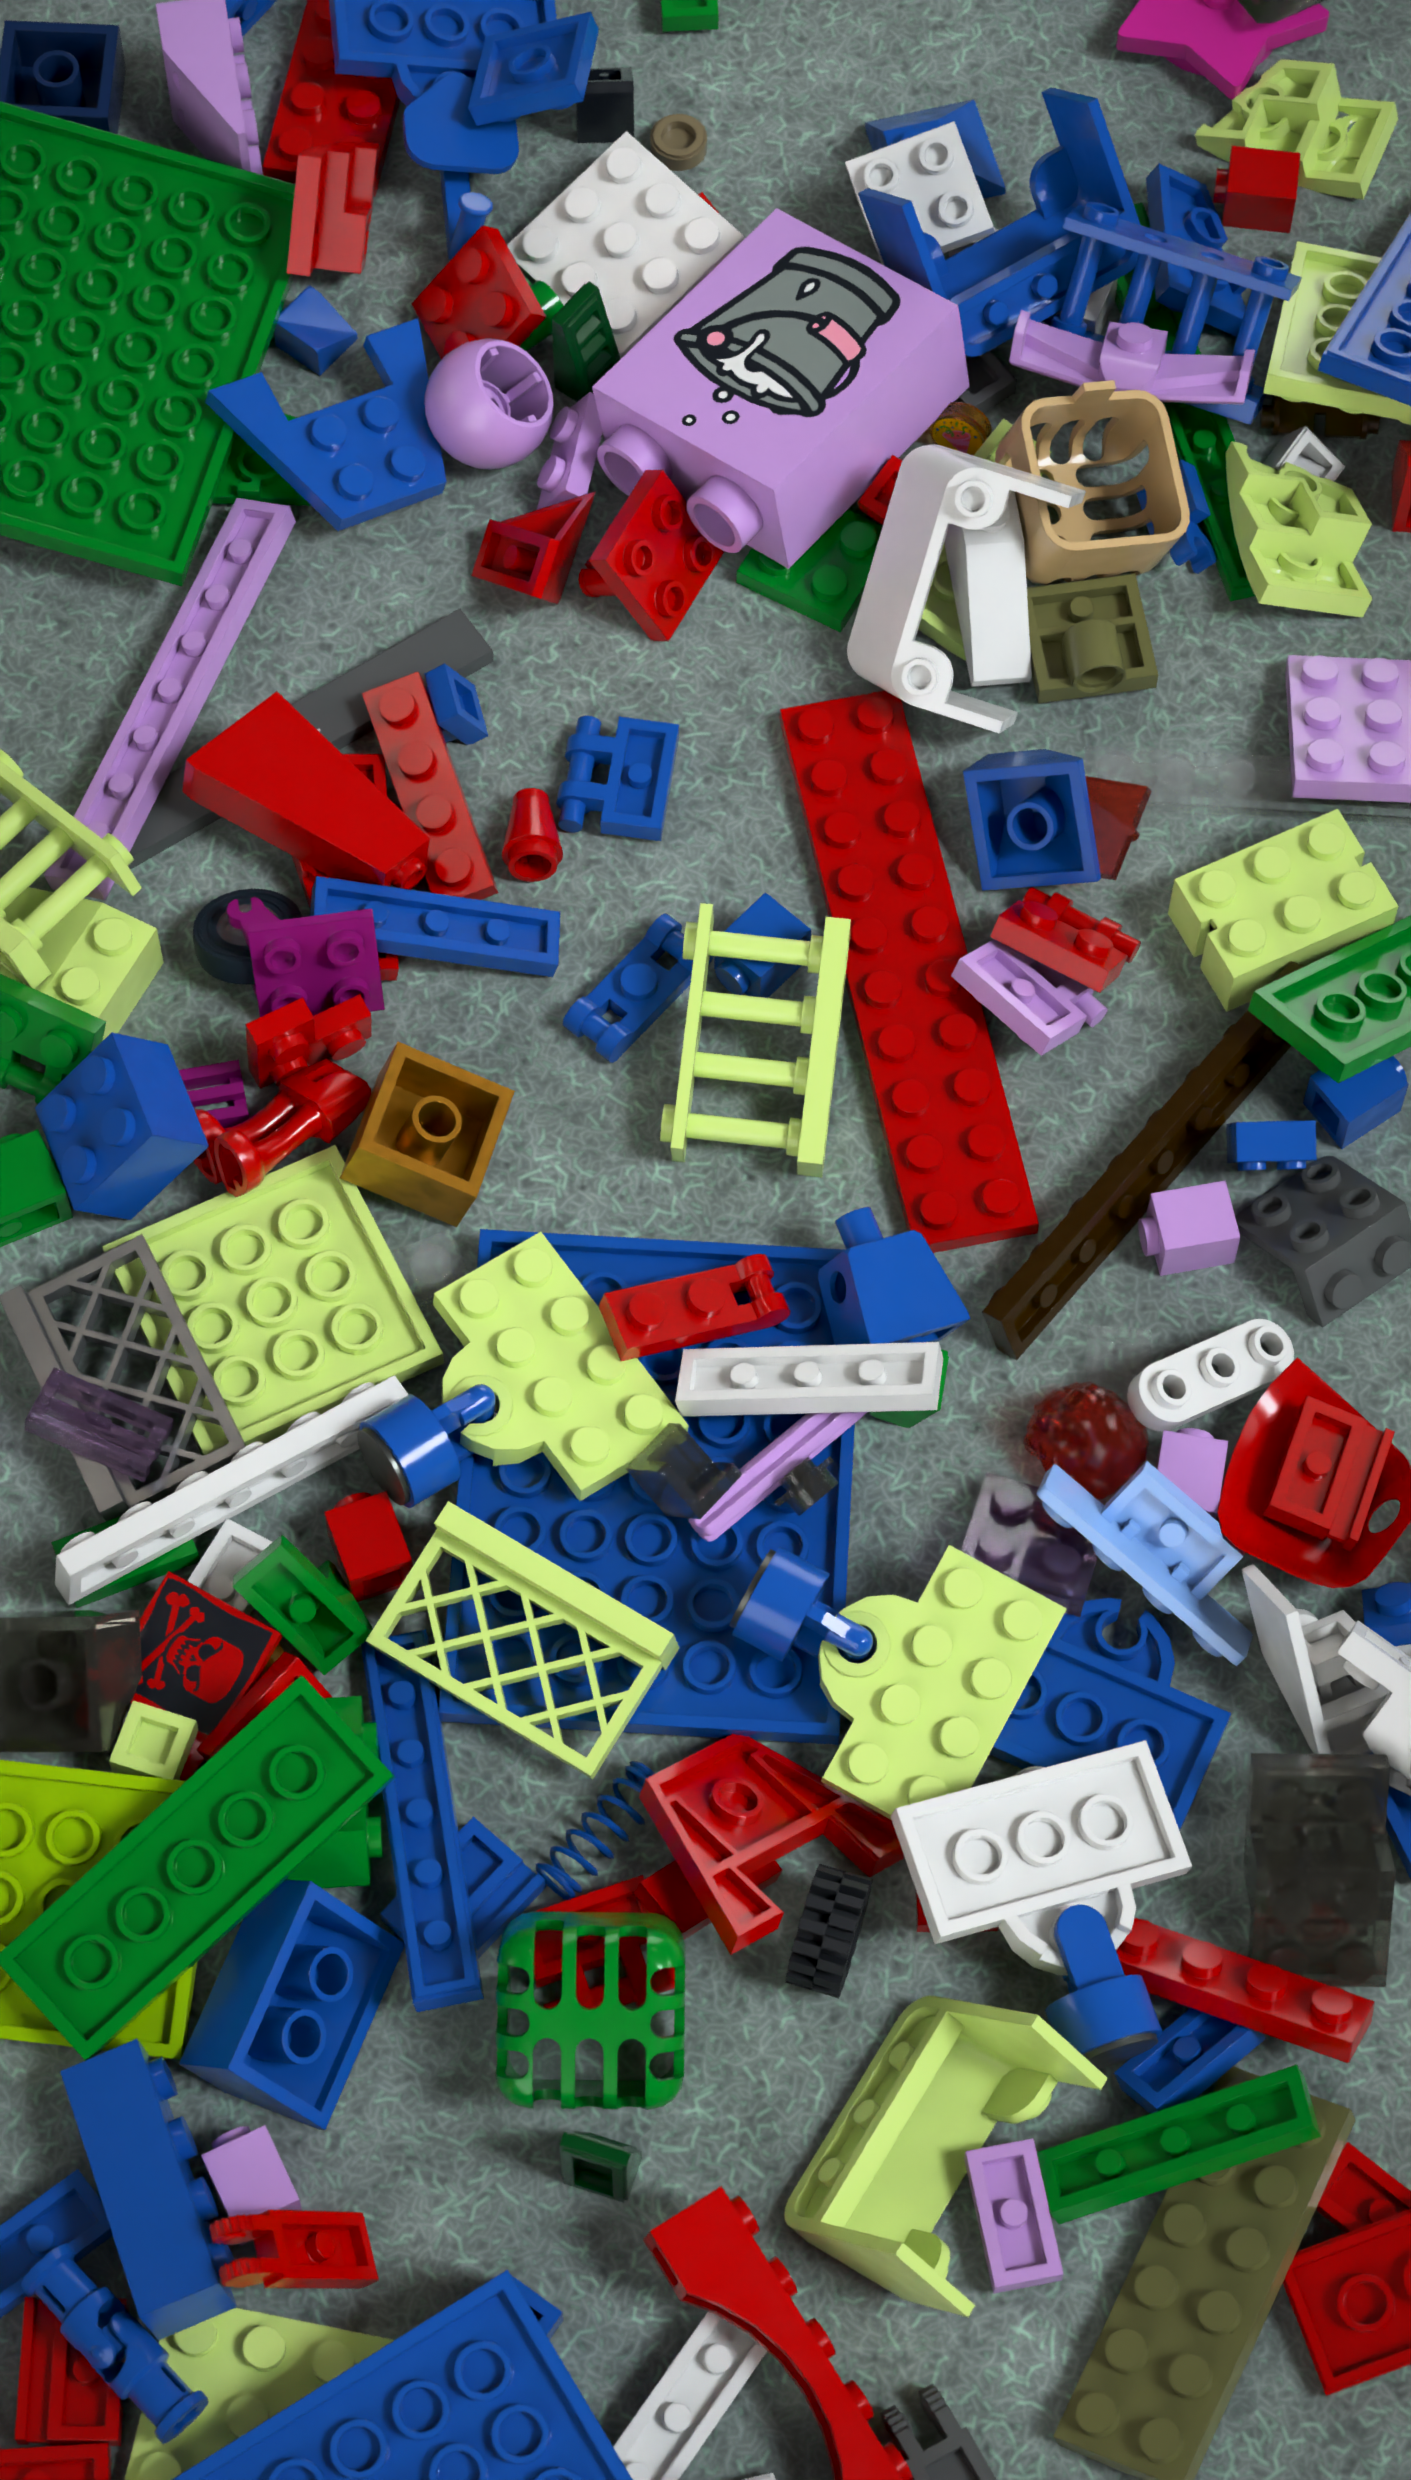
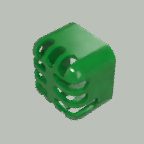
(607, 2023)

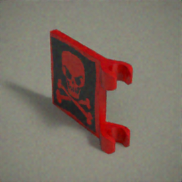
(199, 1657)

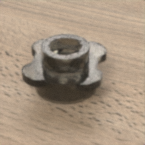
(806, 1485)

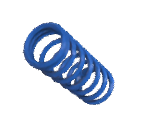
(636, 1777)

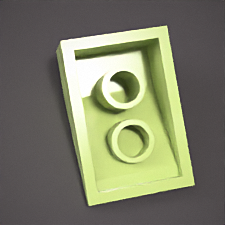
(95, 957)

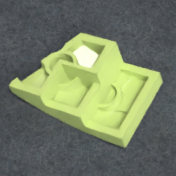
(1297, 112)
(1297, 536)

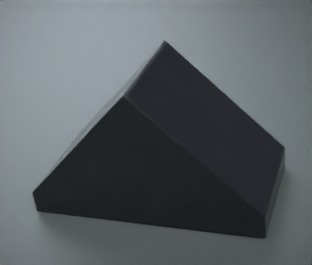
(606, 106)

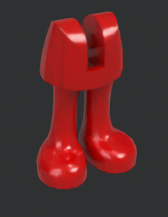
(309, 1104)

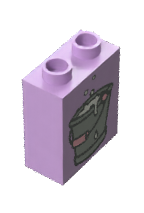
(781, 388)

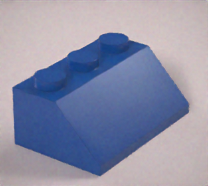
(293, 2003)

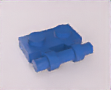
(637, 782)

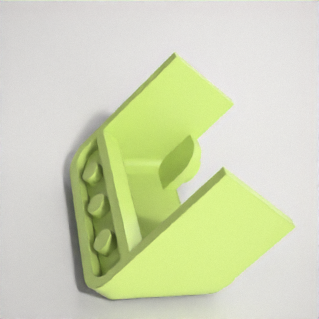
(905, 2134)

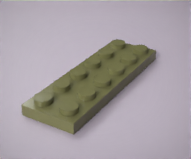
(1197, 2305)

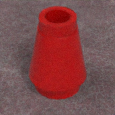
(531, 837)

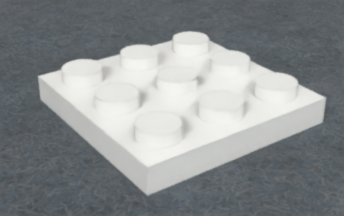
(628, 233)

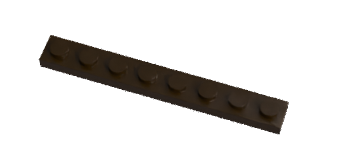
(1123, 1192)

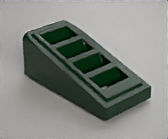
(582, 343)
(599, 2164)

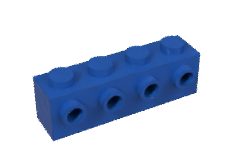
(149, 2187)

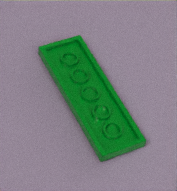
(194, 1868)

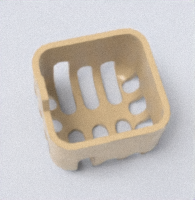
(1066, 547)

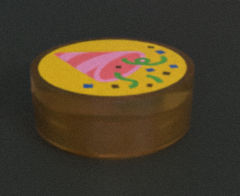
(961, 428)

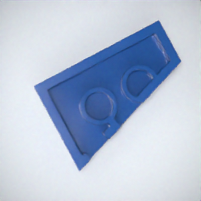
(1186, 210)

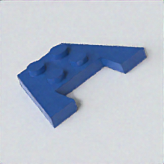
(356, 454)

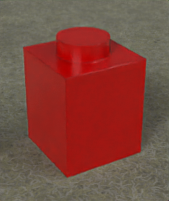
(1258, 189)
(368, 1544)

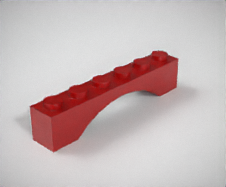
(721, 2269)

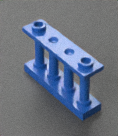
(1264, 276)

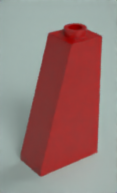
(305, 798)

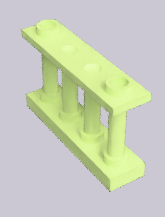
(104, 859)
(808, 1076)

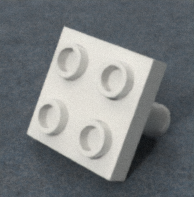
(936, 178)

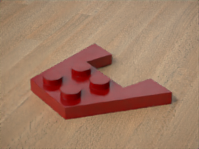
(744, 1808)

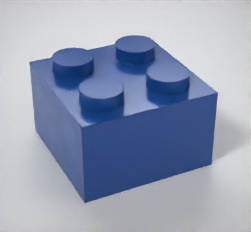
(121, 1126)

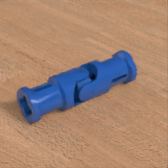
(108, 2334)

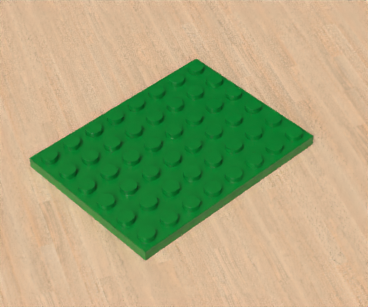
(120, 306)

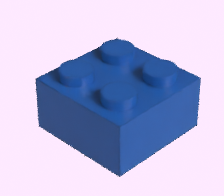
(1271, 1141)

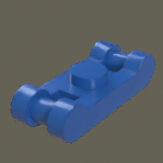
(634, 991)

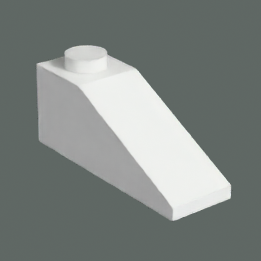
(992, 598)

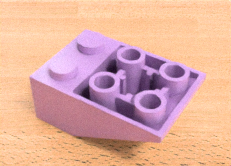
(209, 81)

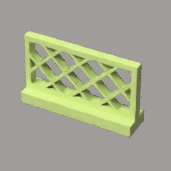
(552, 1590)

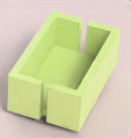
(1278, 905)

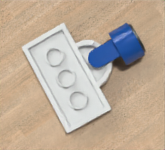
(1056, 1873)

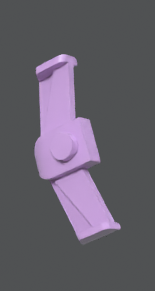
(1133, 359)

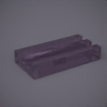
(90, 1445)

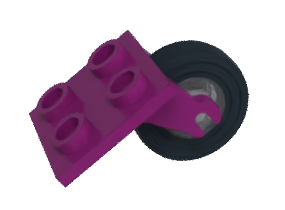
(284, 956)

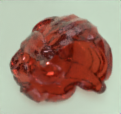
(1087, 1436)

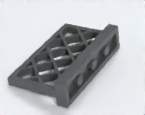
(46, 1348)

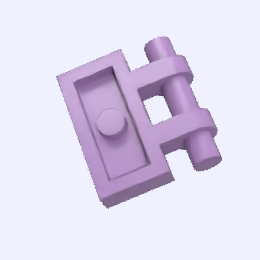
(1028, 995)

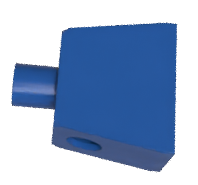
(887, 1287)

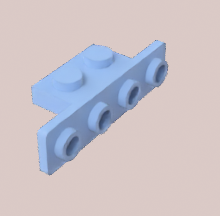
(1162, 1544)

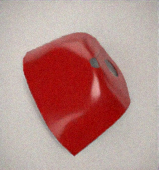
(1254, 1472)

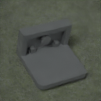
(1335, 1234)

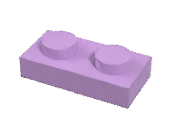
(573, 453)
(1013, 2216)

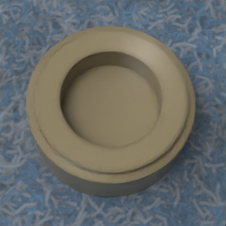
(679, 141)

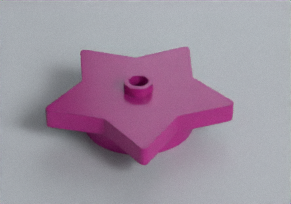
(1213, 37)

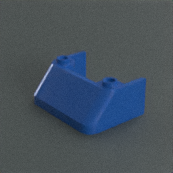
(1033, 257)

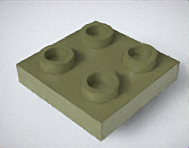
(1089, 639)

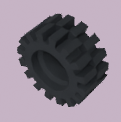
(828, 1930)

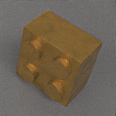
(427, 1134)

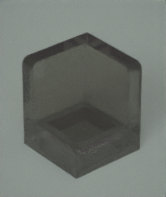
(681, 1474)

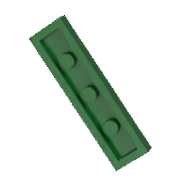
(1178, 2144)

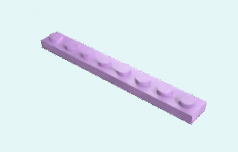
(179, 679)

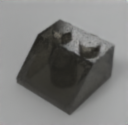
(67, 1678)

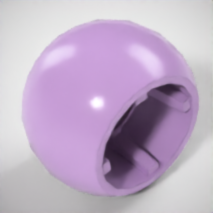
(488, 404)

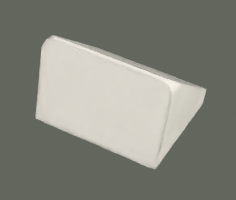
(1307, 452)

